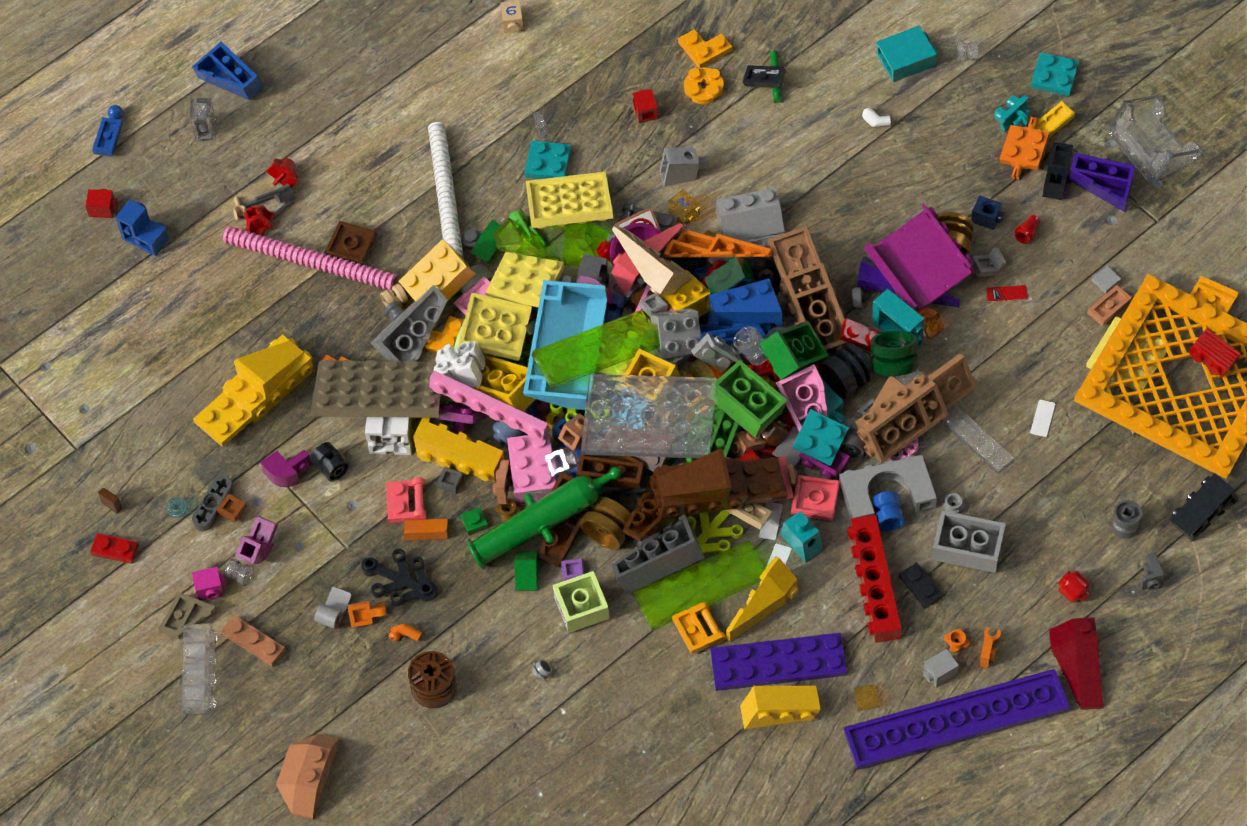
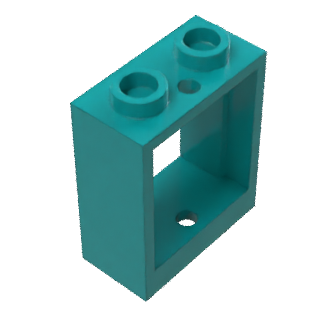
(895, 315)

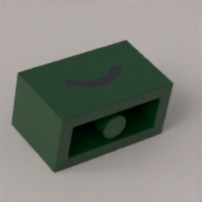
(731, 275)

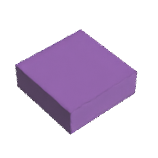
(572, 568)

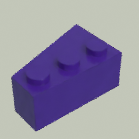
(1103, 178)

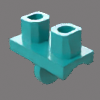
(1015, 115)

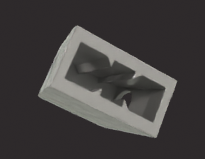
(681, 165)

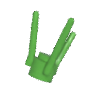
(519, 217)

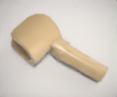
(239, 210)

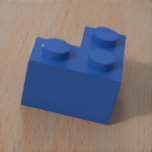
(139, 229)

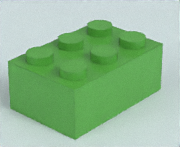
(748, 399)

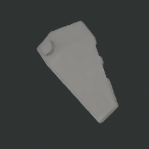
(412, 328)

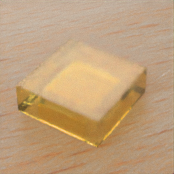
(866, 697)

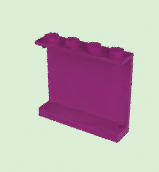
(921, 260)

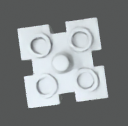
(461, 363)
(389, 435)

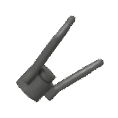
(282, 195)

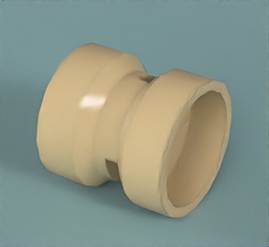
(395, 294)

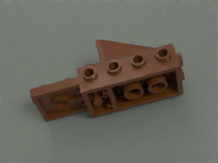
(715, 484)

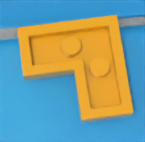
(704, 52)
(449, 335)

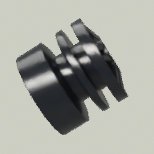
(846, 370)

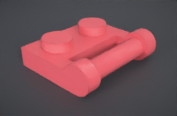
(399, 500)

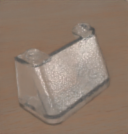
(1148, 140)

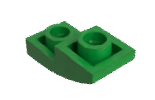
(486, 244)

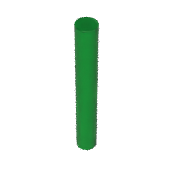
(774, 62)

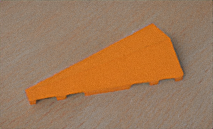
(700, 245)

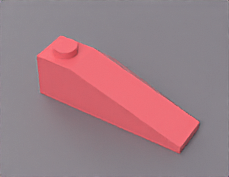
(624, 269)

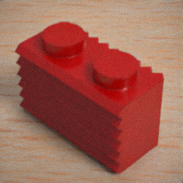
(1214, 353)

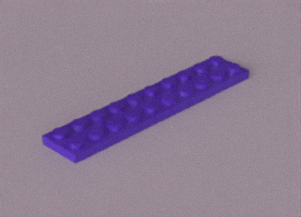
(956, 719)

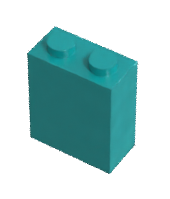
(906, 53)

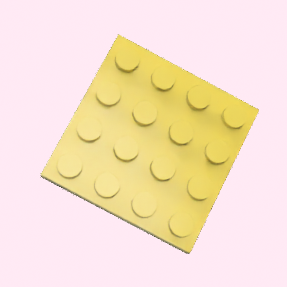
(569, 200)

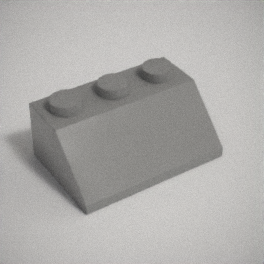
(750, 215)

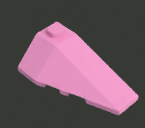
(804, 392)

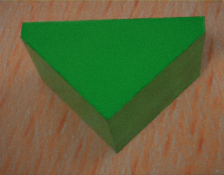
(526, 570)

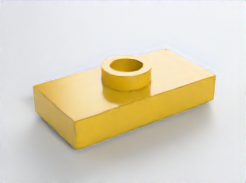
(1055, 119)

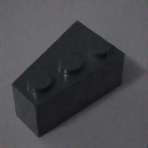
(1203, 506)

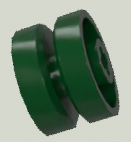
(894, 353)

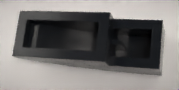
(1057, 171)

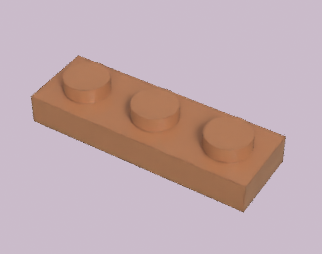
(253, 640)

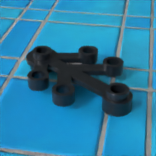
(400, 580)

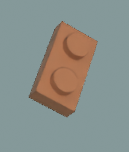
(1109, 305)
(503, 479)

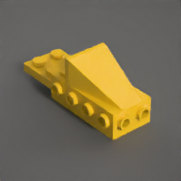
(259, 385)

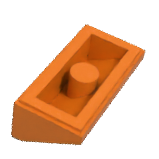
(426, 529)

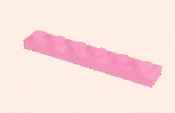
(494, 408)

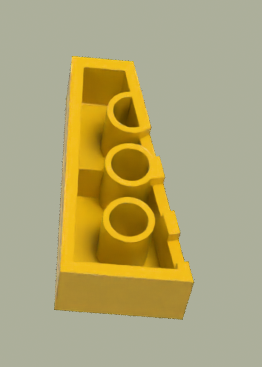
(456, 451)

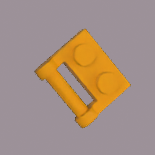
(692, 630)

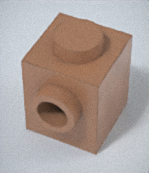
(572, 432)

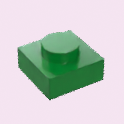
(474, 521)

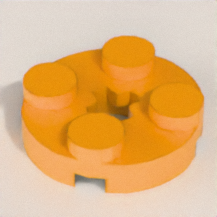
(703, 75)

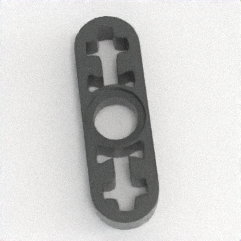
(212, 493)

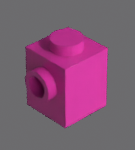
(208, 583)

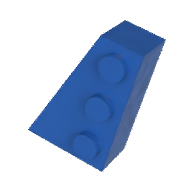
(228, 72)
(746, 304)

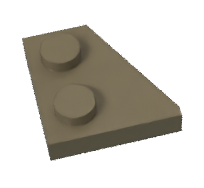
(185, 611)

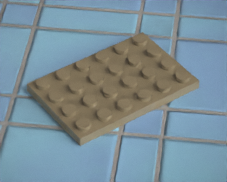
(375, 389)

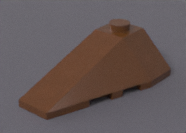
(646, 519)
(563, 534)

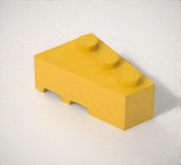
(779, 705)

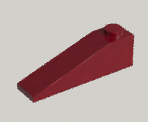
(1077, 653)

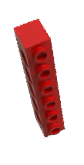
(867, 528)

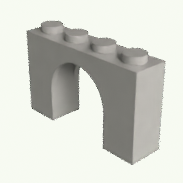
(907, 472)

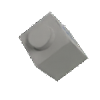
(940, 668)

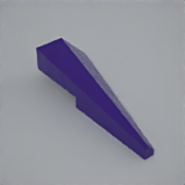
(872, 279)

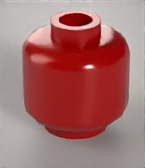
(1074, 586)

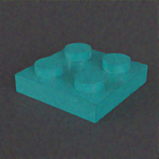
(1054, 74)
(547, 160)
(820, 437)

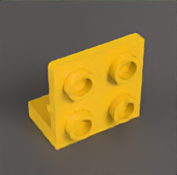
(690, 295)

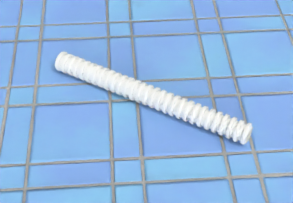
(444, 185)

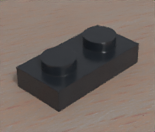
(764, 76)
(920, 585)

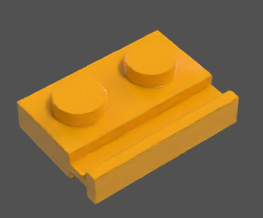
(1214, 294)

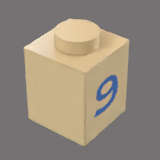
(511, 16)

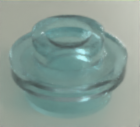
(176, 502)

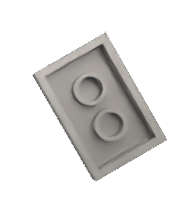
(968, 541)

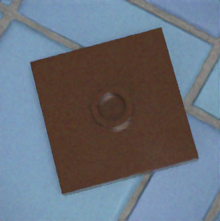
(351, 242)

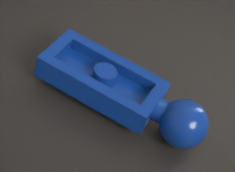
(108, 132)

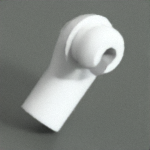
(874, 119)

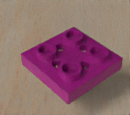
(459, 416)

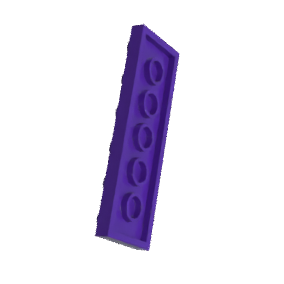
(778, 661)

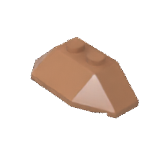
(306, 773)

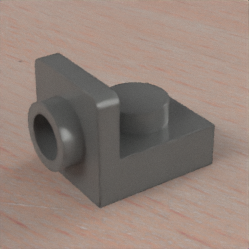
(1154, 573)

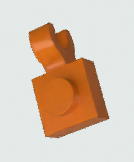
(362, 613)
(988, 652)

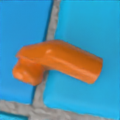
(404, 630)

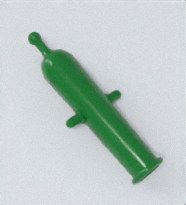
(539, 517)

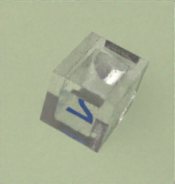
(563, 461)

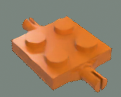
(1024, 147)

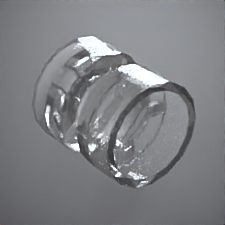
(748, 344)

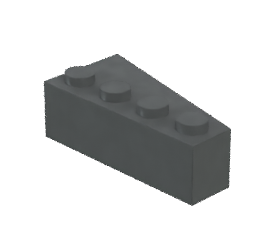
(659, 557)

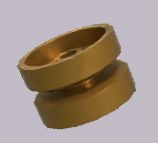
(606, 523)

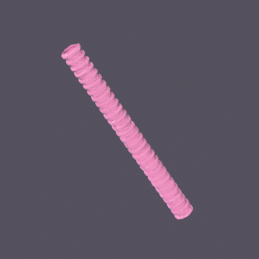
(309, 258)

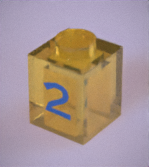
(684, 207)

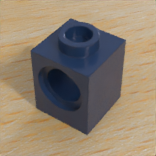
(985, 206)

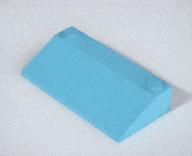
(564, 312)

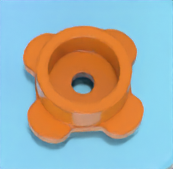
(952, 636)

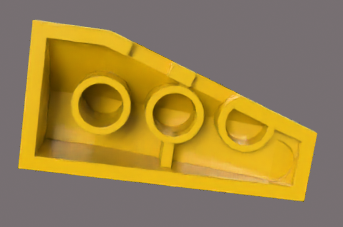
(773, 592)

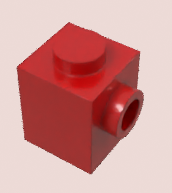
(101, 203)

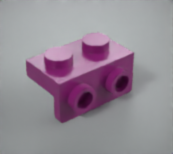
(836, 468)

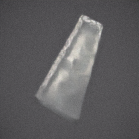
(198, 669)

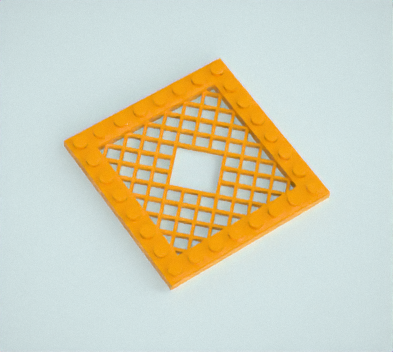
(1149, 426)

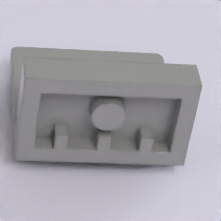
(677, 331)

